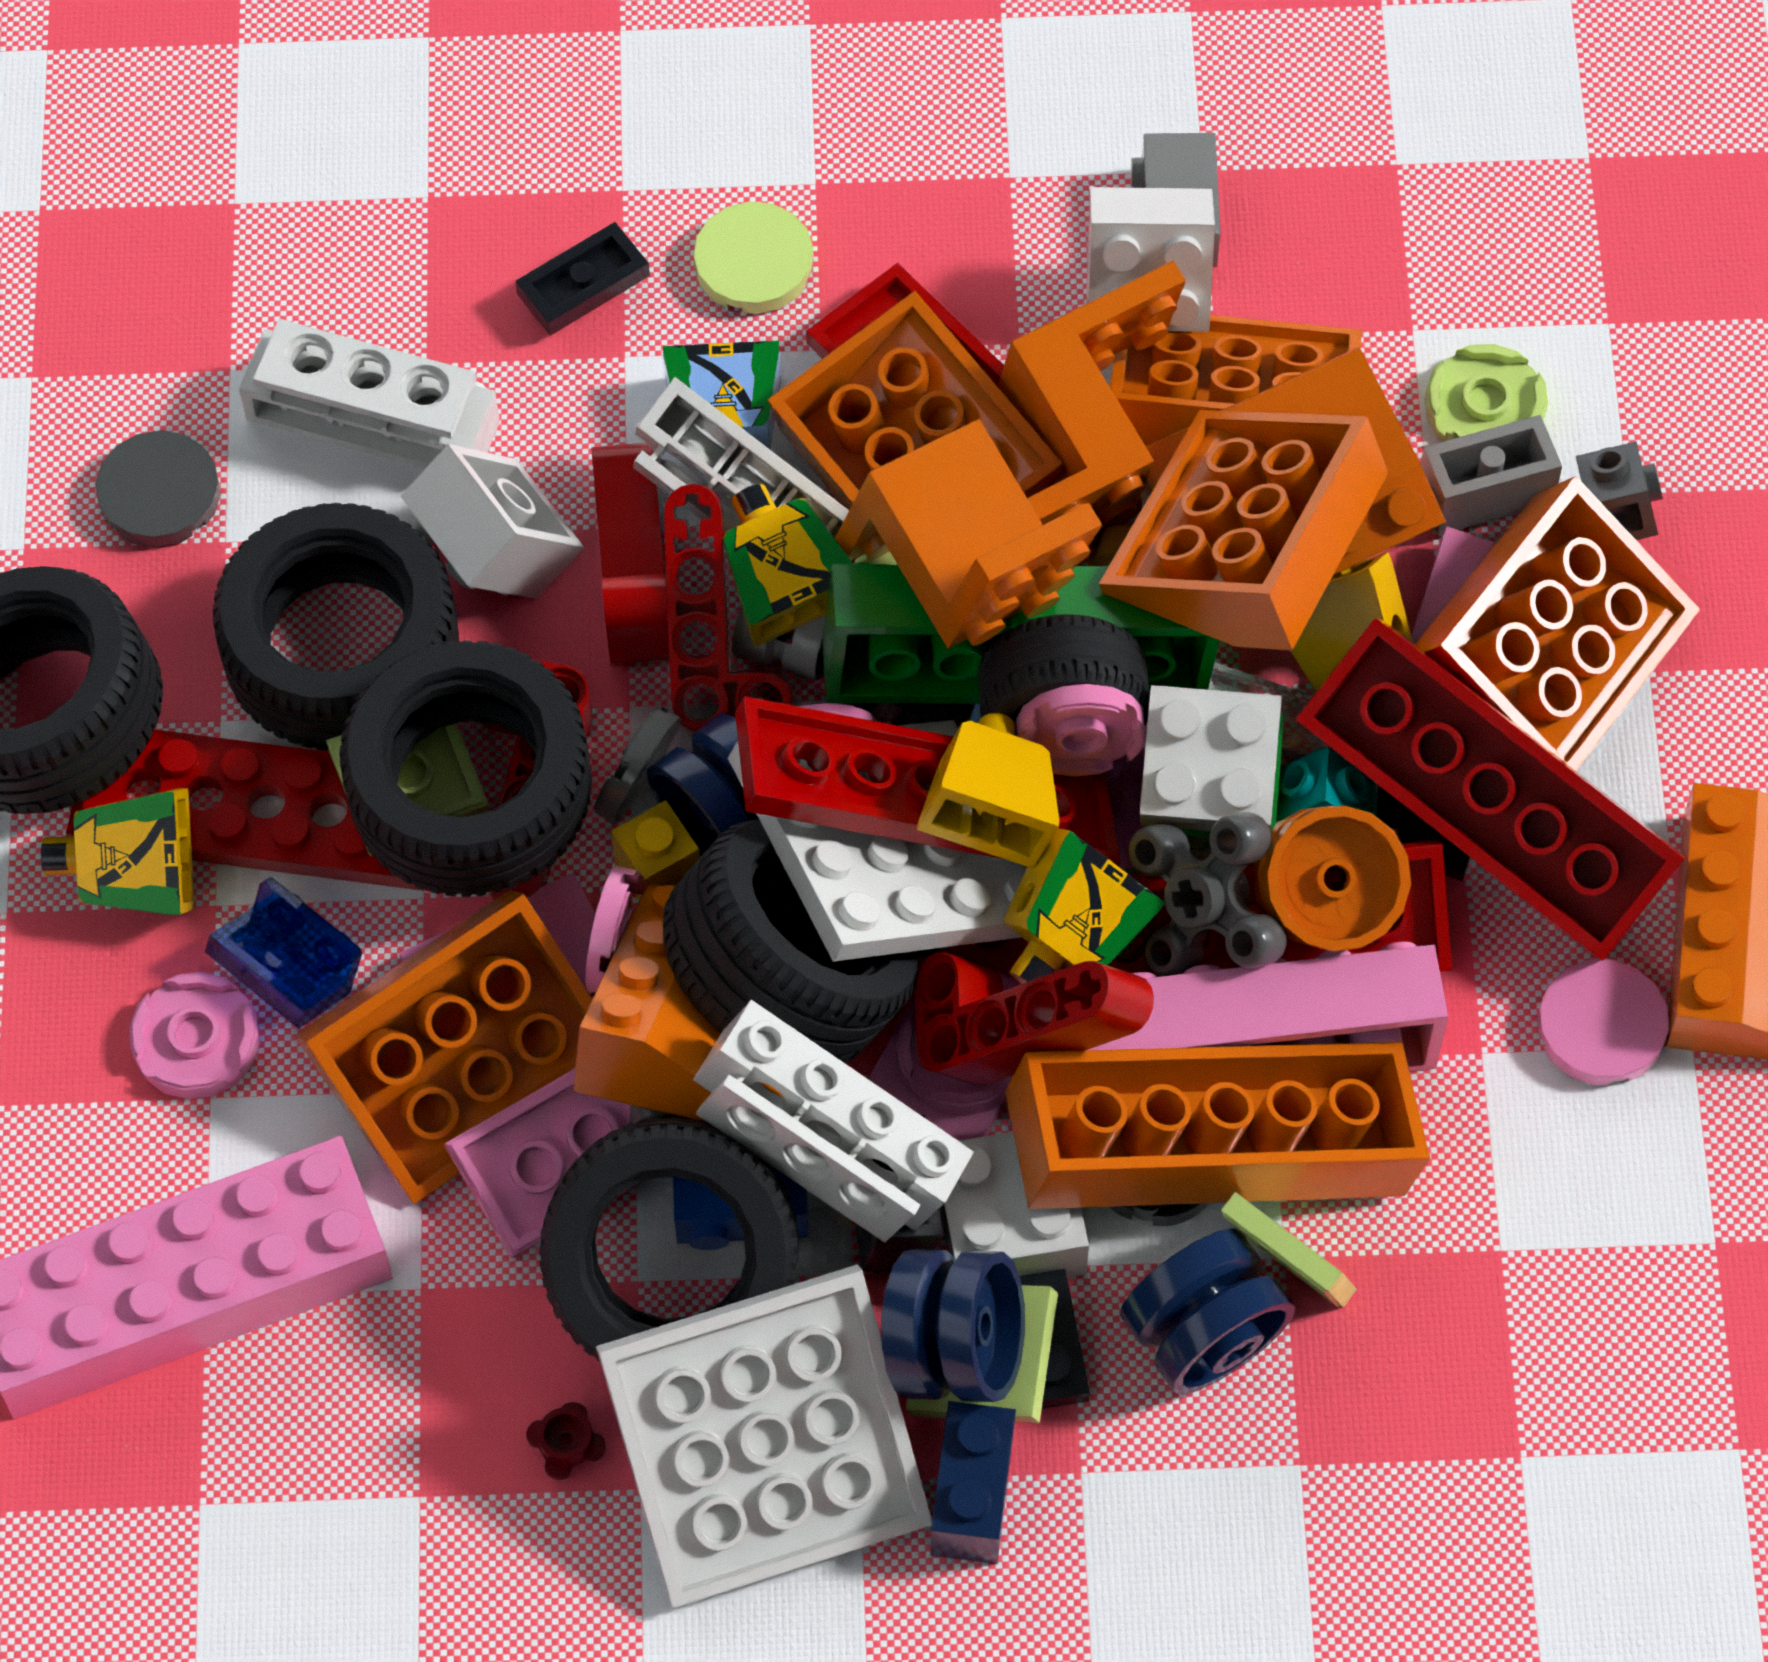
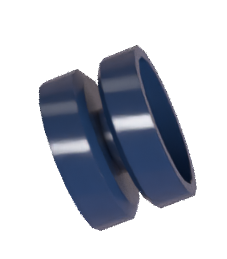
(703, 783)
(1207, 1311)
(953, 1325)

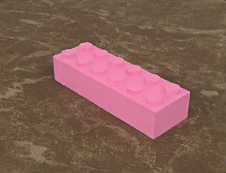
(1303, 1002)
(185, 1275)

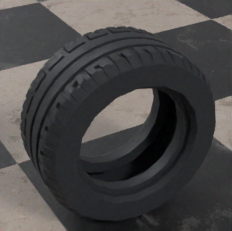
(299, 555)
(446, 688)
(110, 715)
(730, 947)
(654, 1151)

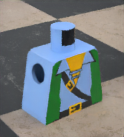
(732, 379)

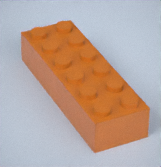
(1215, 1124)

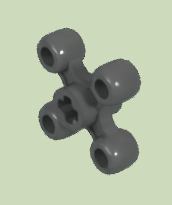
(1207, 894)

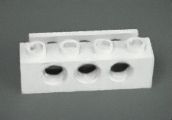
(365, 396)
(721, 456)
(826, 1090)

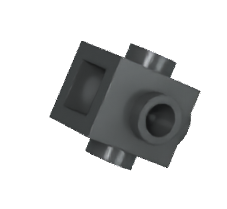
(1623, 486)

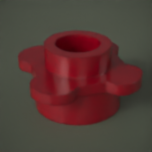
(563, 1421)

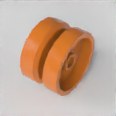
(1371, 869)

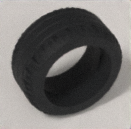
(1057, 654)

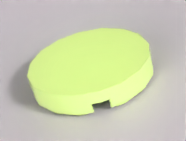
(753, 257)
(1483, 390)

